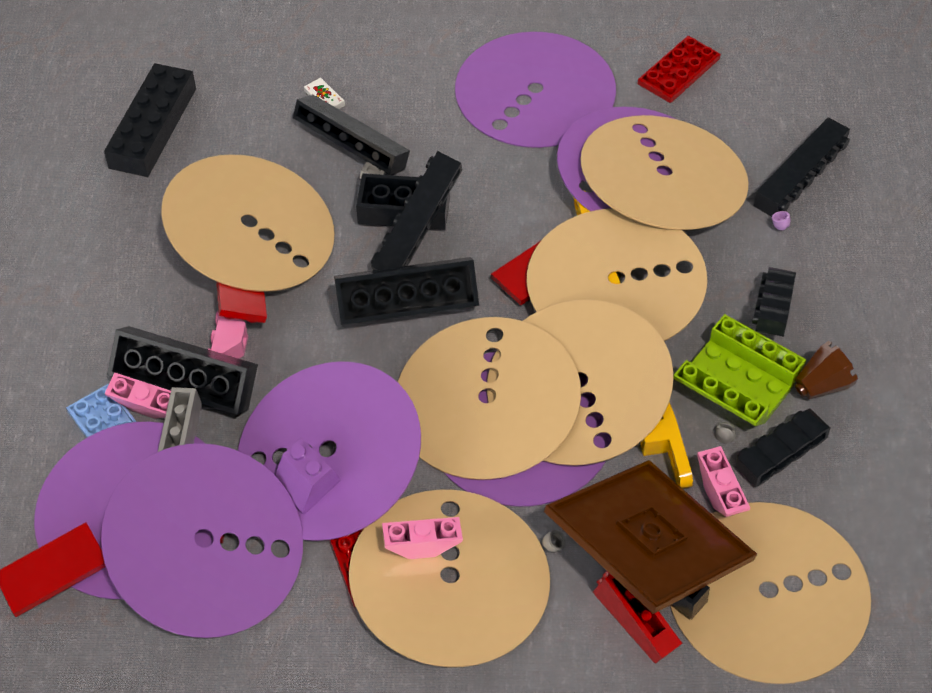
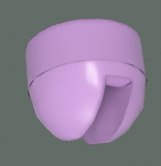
(781, 220)

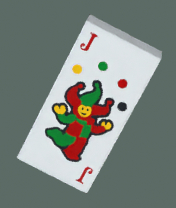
(325, 92)

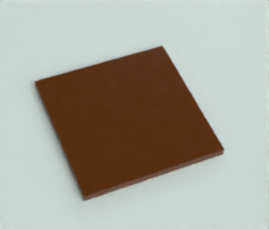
(650, 535)

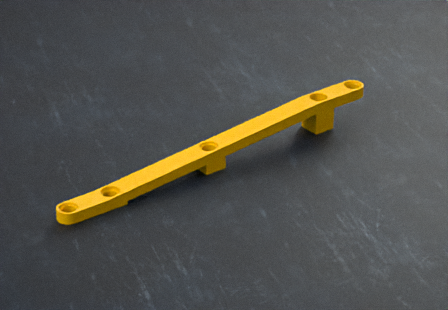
(666, 435)

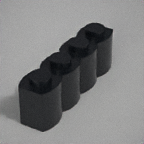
(774, 301)
(782, 447)

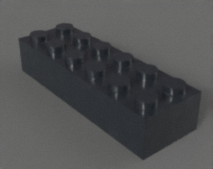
(150, 120)
(406, 290)
(169, 363)

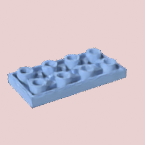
(98, 412)

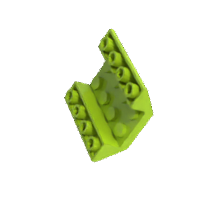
(742, 371)

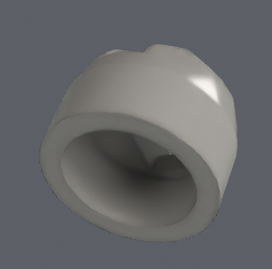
(725, 432)
(556, 545)

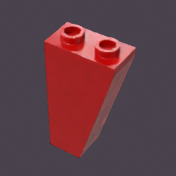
(647, 629)

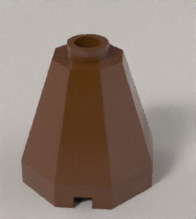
(825, 373)

